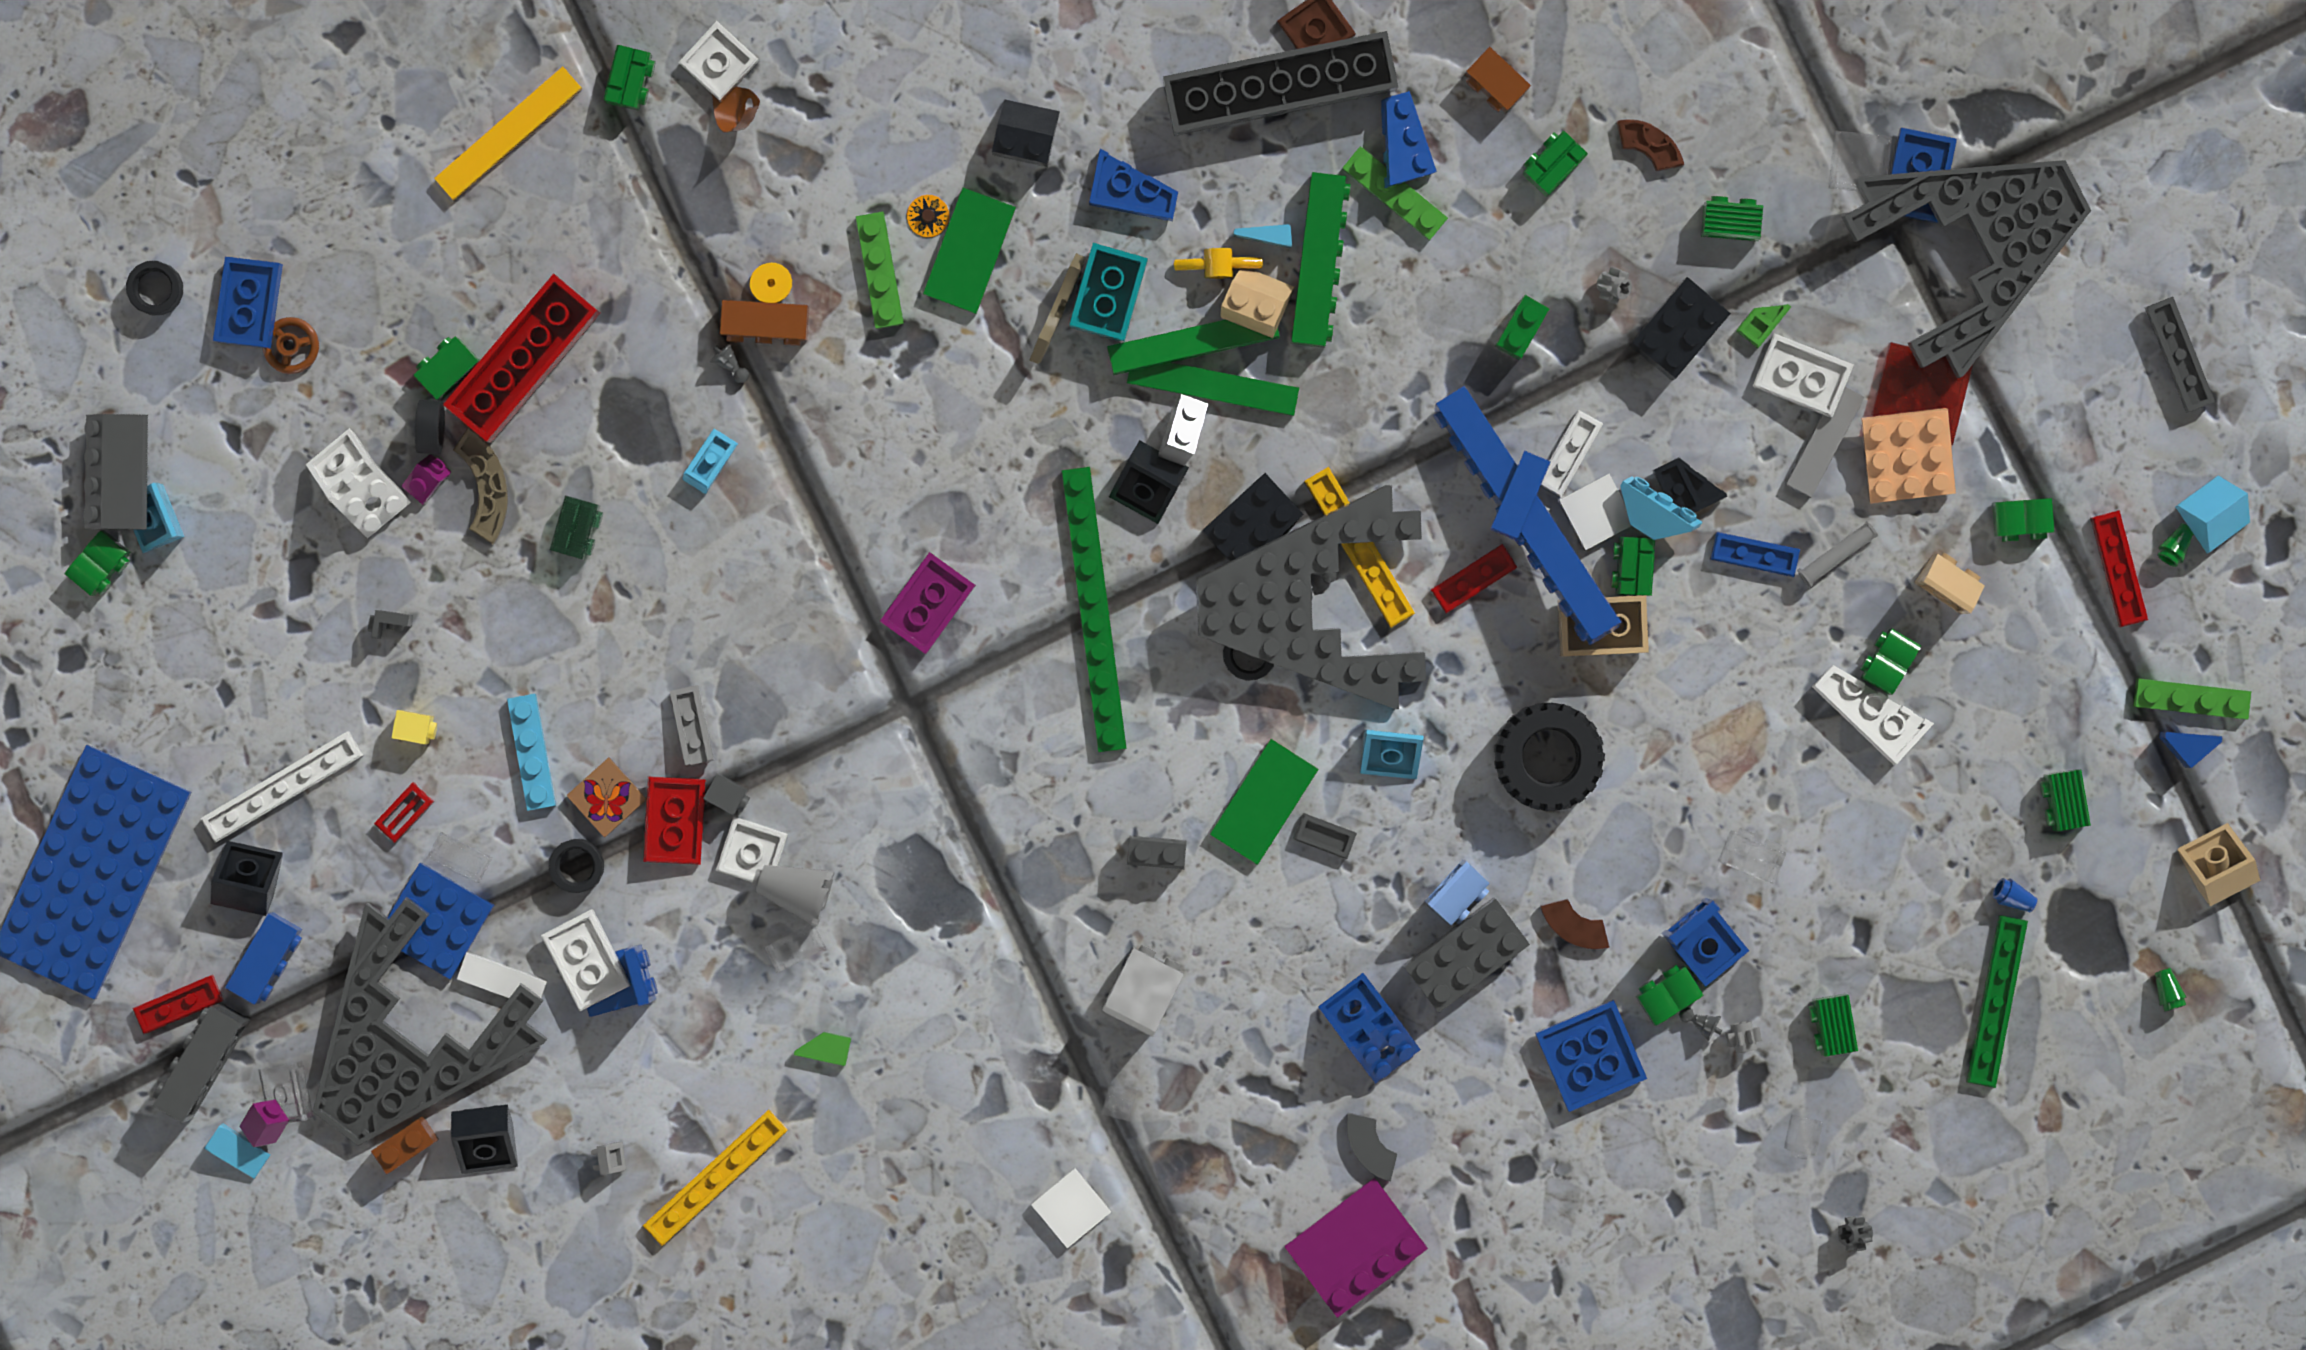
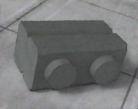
(1156, 852)

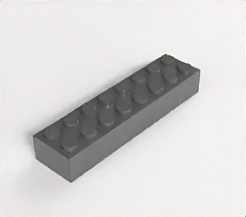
(1280, 83)

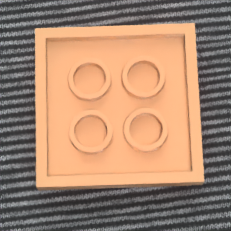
(1908, 455)

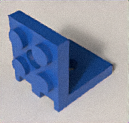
(1693, 929)
(642, 988)
(1369, 1028)

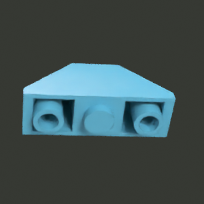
(1654, 512)

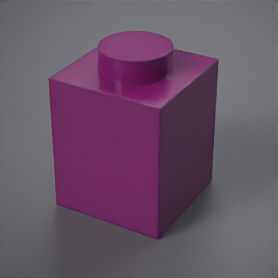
(264, 1123)

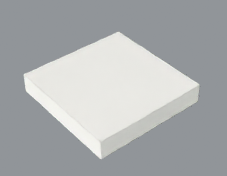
(718, 61)
(1596, 511)
(750, 848)
(1071, 1207)

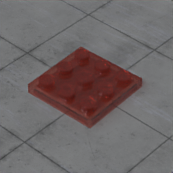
(1909, 388)

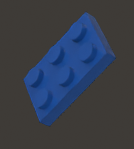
(1920, 153)
(247, 302)

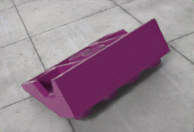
(1355, 1247)

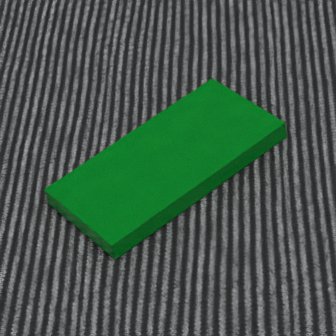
(969, 250)
(1264, 801)

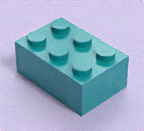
(1108, 292)

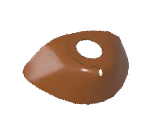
(731, 112)

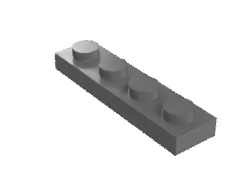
(2179, 354)

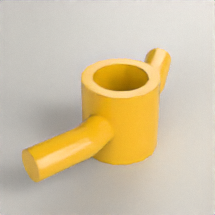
(1218, 263)

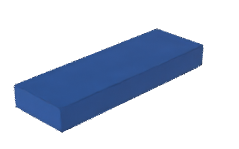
(1520, 495)
(1755, 554)

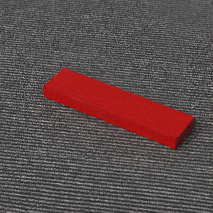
(2119, 568)

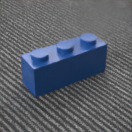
(265, 959)

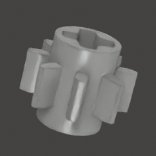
(1614, 285)
(1743, 1036)

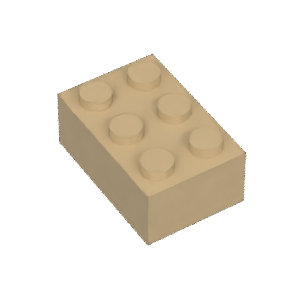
(1628, 638)

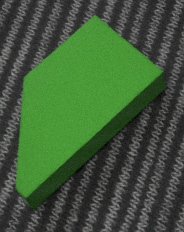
(1761, 323)
(826, 1048)

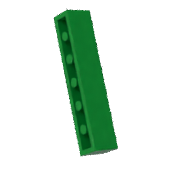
(1318, 260)

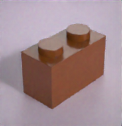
(1496, 80)
(404, 1145)

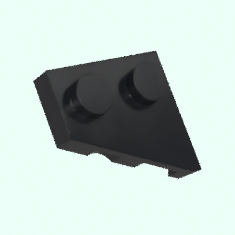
(1687, 486)

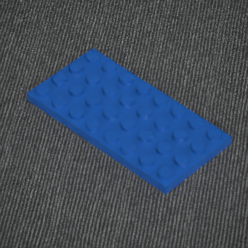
(91, 871)

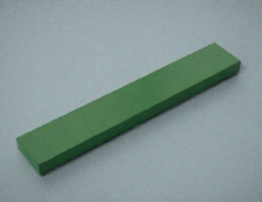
(1181, 345)
(1218, 387)
(1997, 1001)

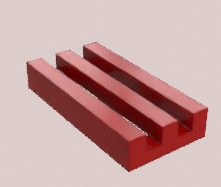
(420, 795)

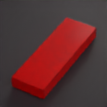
(1474, 578)
(178, 1004)

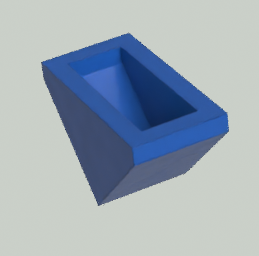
(2189, 747)

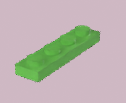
(1398, 198)
(879, 270)
(2192, 699)

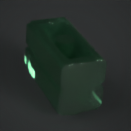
(576, 528)

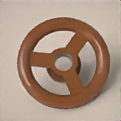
(312, 339)

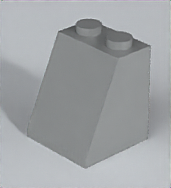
(1143, 990)

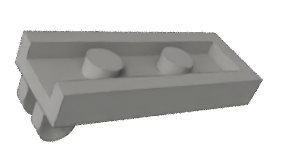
(691, 726)

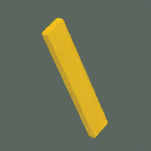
(508, 133)
(1363, 555)
(715, 1177)

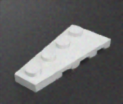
(1880, 720)

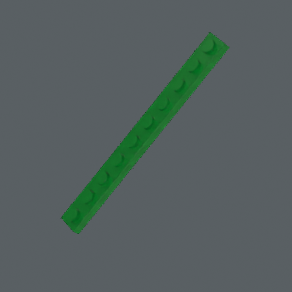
(1094, 609)

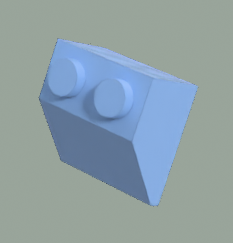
(1458, 892)

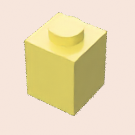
(414, 727)

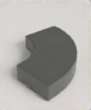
(1368, 1148)

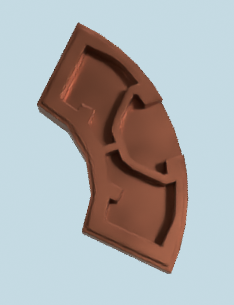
(1651, 142)
(1573, 927)

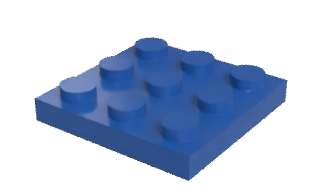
(452, 920)
(1591, 1055)

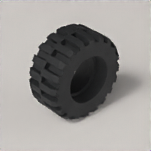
(1510, 761)

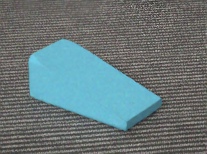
(1274, 235)
(709, 461)
(237, 1150)

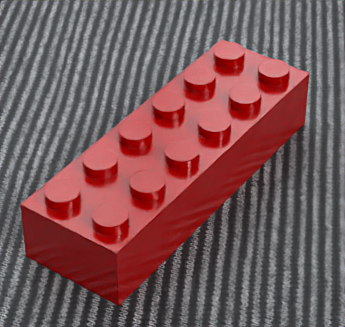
(521, 358)

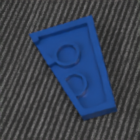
(1406, 147)

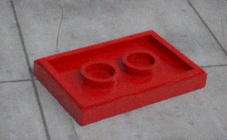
(674, 820)

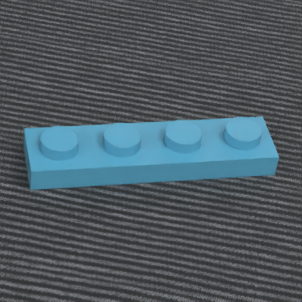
(531, 752)

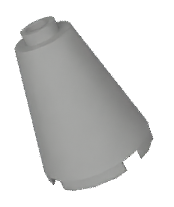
(795, 889)

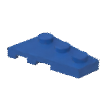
(1130, 191)

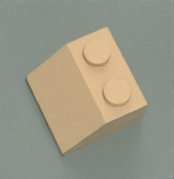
(1256, 301)
(1951, 584)
(2219, 864)

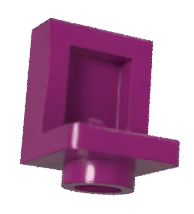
(426, 478)

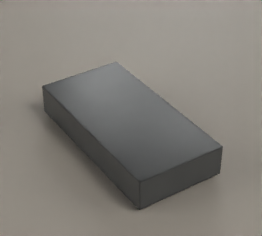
(1325, 836)

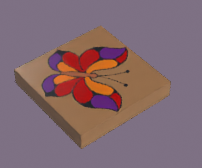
(606, 797)

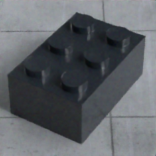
(1679, 328)
(1252, 519)

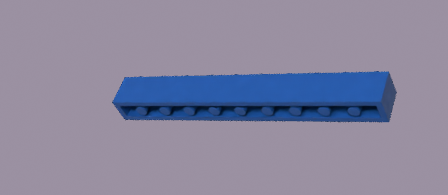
(1540, 534)

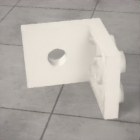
(356, 482)

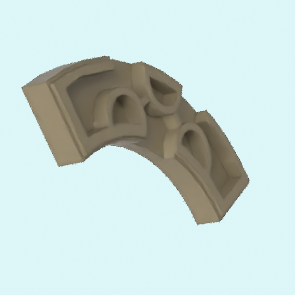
(1058, 308)
(490, 482)

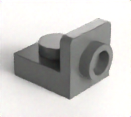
(394, 621)

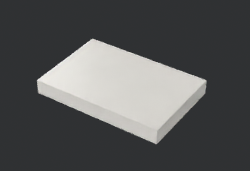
(1803, 375)
(586, 960)

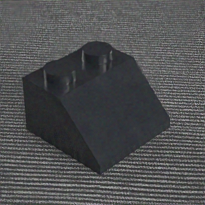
(1025, 133)
(1148, 482)
(246, 878)
(484, 1139)

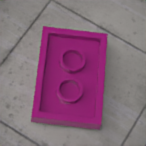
(927, 603)

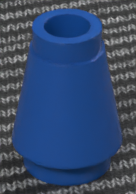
(2013, 895)

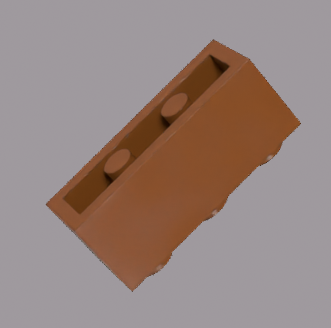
(764, 322)

